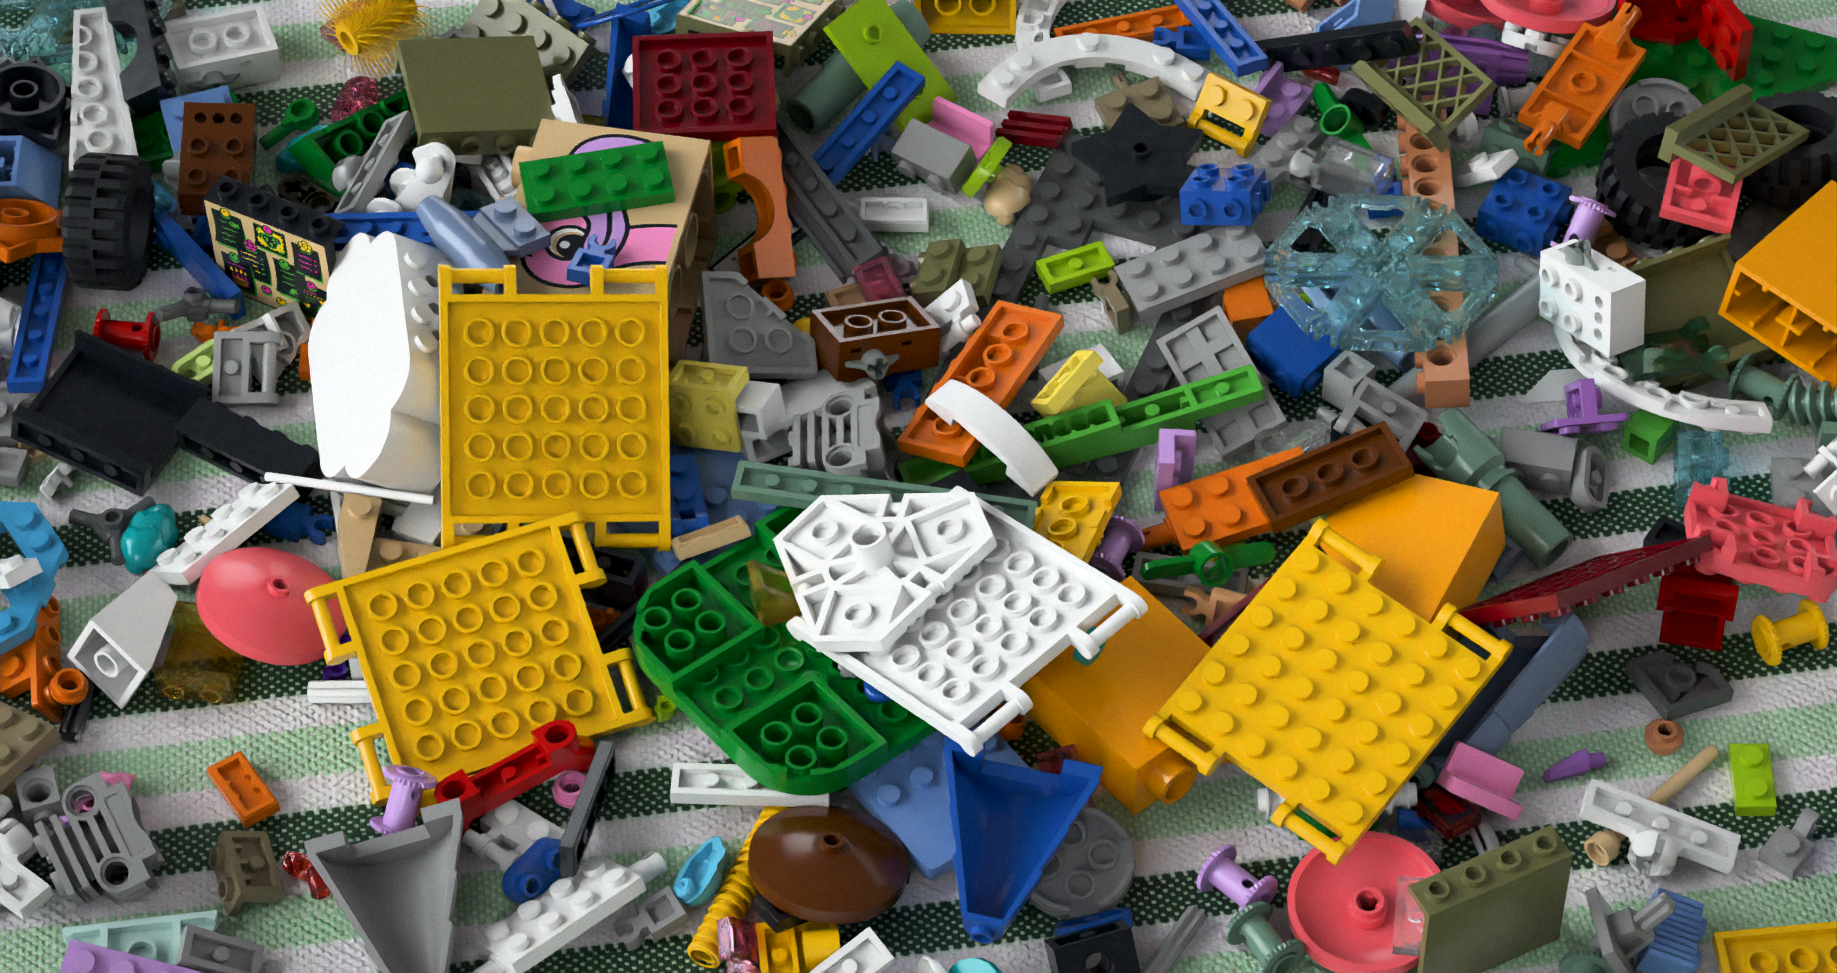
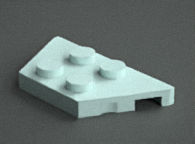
(145, 937)

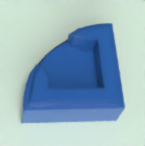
(1408, 820)

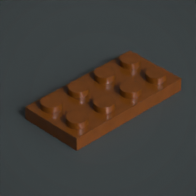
(1330, 477)

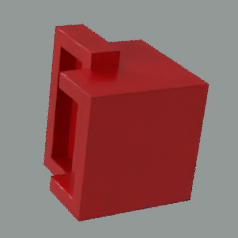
(1695, 607)

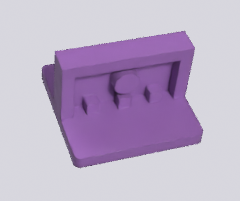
(1582, 411)

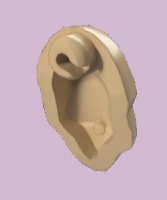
(1008, 194)

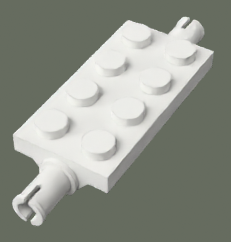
(564, 912)

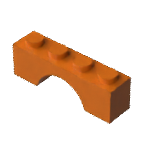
(757, 168)

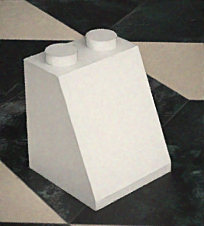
(125, 638)

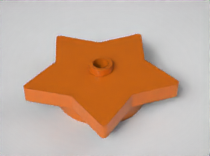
(28, 229)

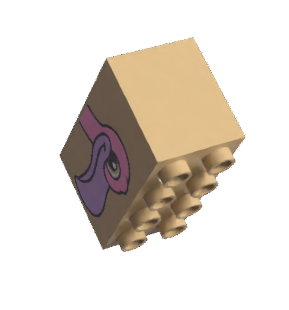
(663, 234)

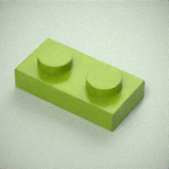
(1074, 267)
(1752, 779)

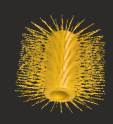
(372, 24)

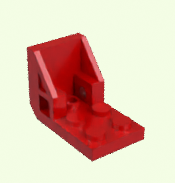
(1715, 23)

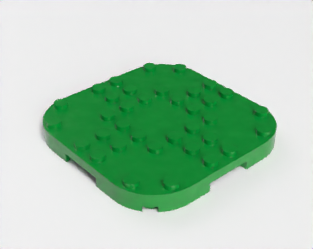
(757, 687)

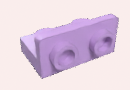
(1287, 96)
(1173, 460)

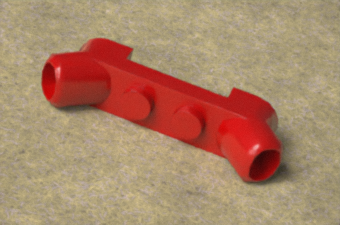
(553, 751)

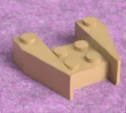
(359, 539)

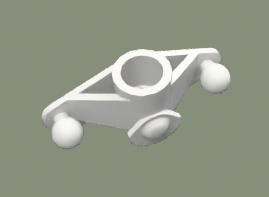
(431, 177)

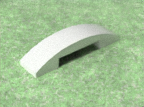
(997, 431)

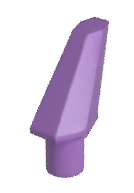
(1574, 765)

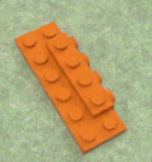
(992, 362)

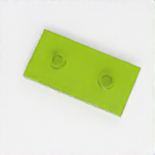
(873, 41)

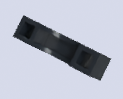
(149, 73)

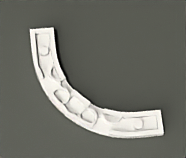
(1035, 25)
(1090, 50)
(1690, 408)

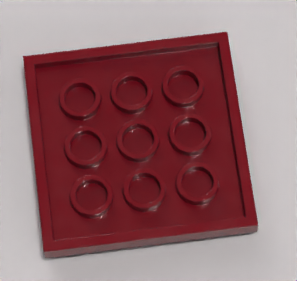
(705, 85)

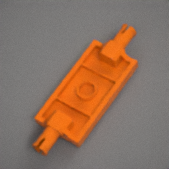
(1583, 83)
(1213, 508)

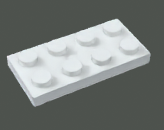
(225, 532)

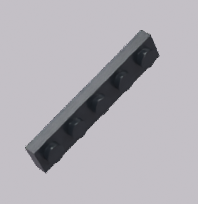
(1341, 46)

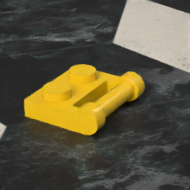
(1234, 104)

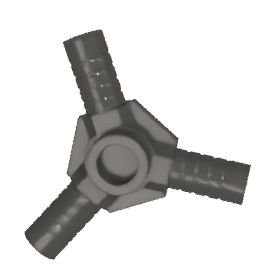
(197, 306)
(110, 525)

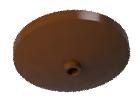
(827, 864)

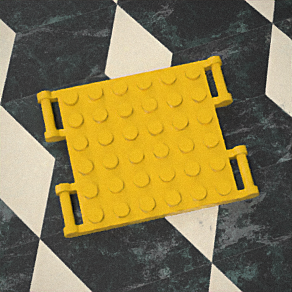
(555, 405)
(478, 651)
(1328, 692)

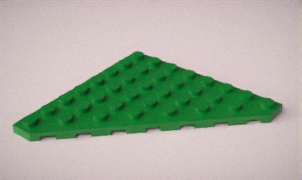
(1779, 61)

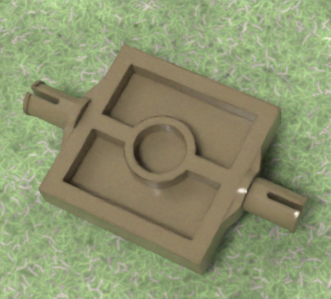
(1147, 95)

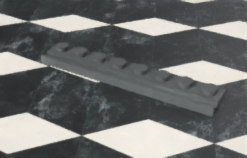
(822, 210)

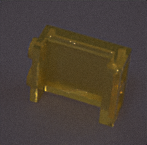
(198, 662)

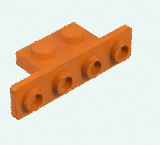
(36, 663)

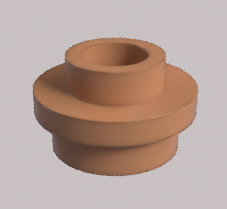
(1663, 744)

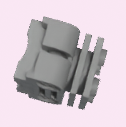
(850, 438)
(99, 843)

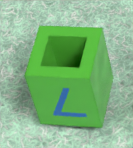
(1648, 435)

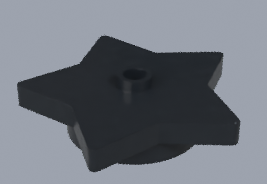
(33, 102)
(1139, 157)

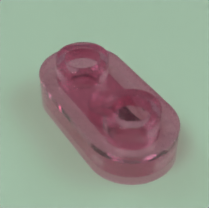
(354, 96)

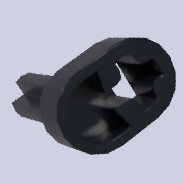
(1366, 106)

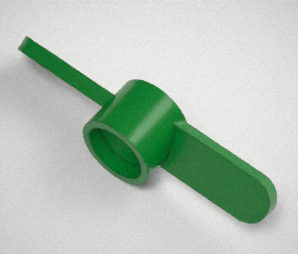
(1336, 114)
(1228, 560)

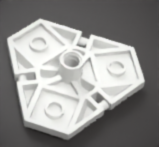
(879, 564)

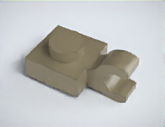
(1116, 306)

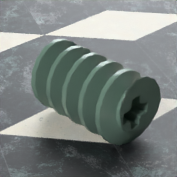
(1812, 405)

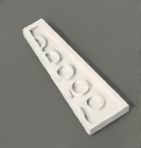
(98, 109)

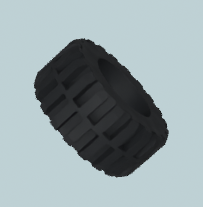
(1807, 167)
(1630, 196)
(108, 221)

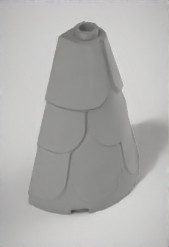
(399, 889)

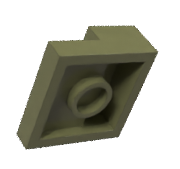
(950, 261)

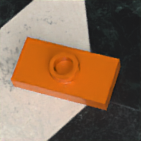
(243, 789)

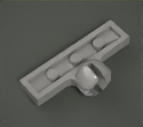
(1290, 153)
(366, 174)

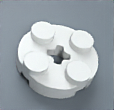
(1533, 40)

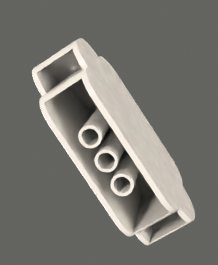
(380, 365)

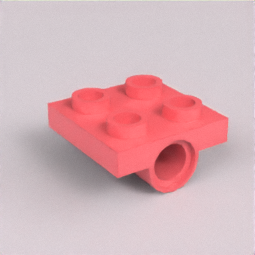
(1699, 197)

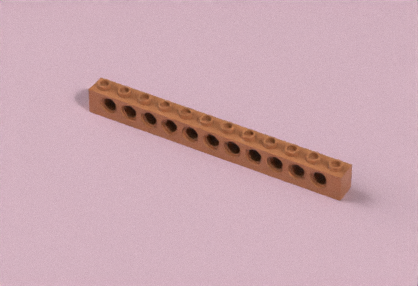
(1429, 174)

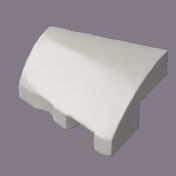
(293, 328)

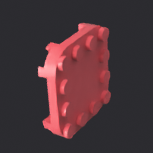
(1764, 541)

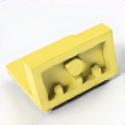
(1076, 385)
(705, 405)

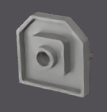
(1626, 931)

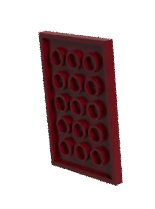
(1584, 581)

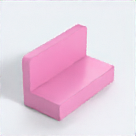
(963, 126)
(1482, 779)

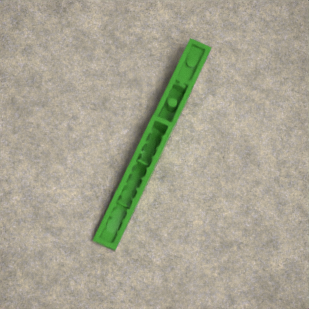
(1107, 430)

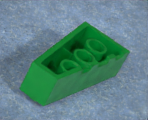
(350, 136)

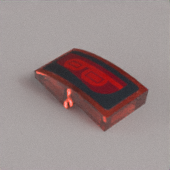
(1446, 811)

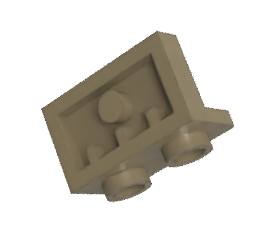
(245, 869)

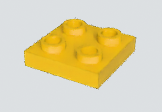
(797, 948)

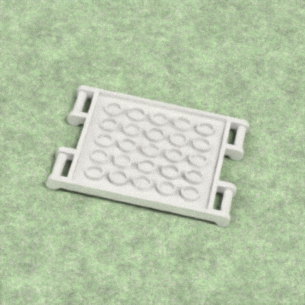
(993, 633)

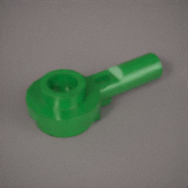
(299, 116)

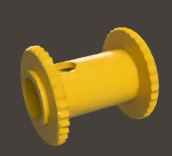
(1774, 637)

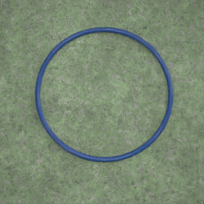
(602, 17)

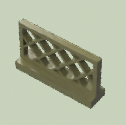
(1409, 106)
(1715, 121)

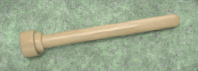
(1605, 845)

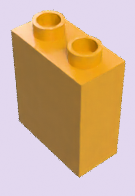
(1789, 288)
(1434, 539)
(1111, 700)

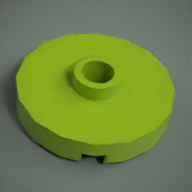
(987, 168)

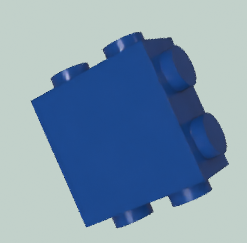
(1224, 195)
(1524, 211)
(1288, 355)

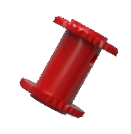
(129, 334)

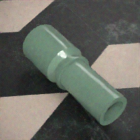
(839, 84)
(1472, 459)

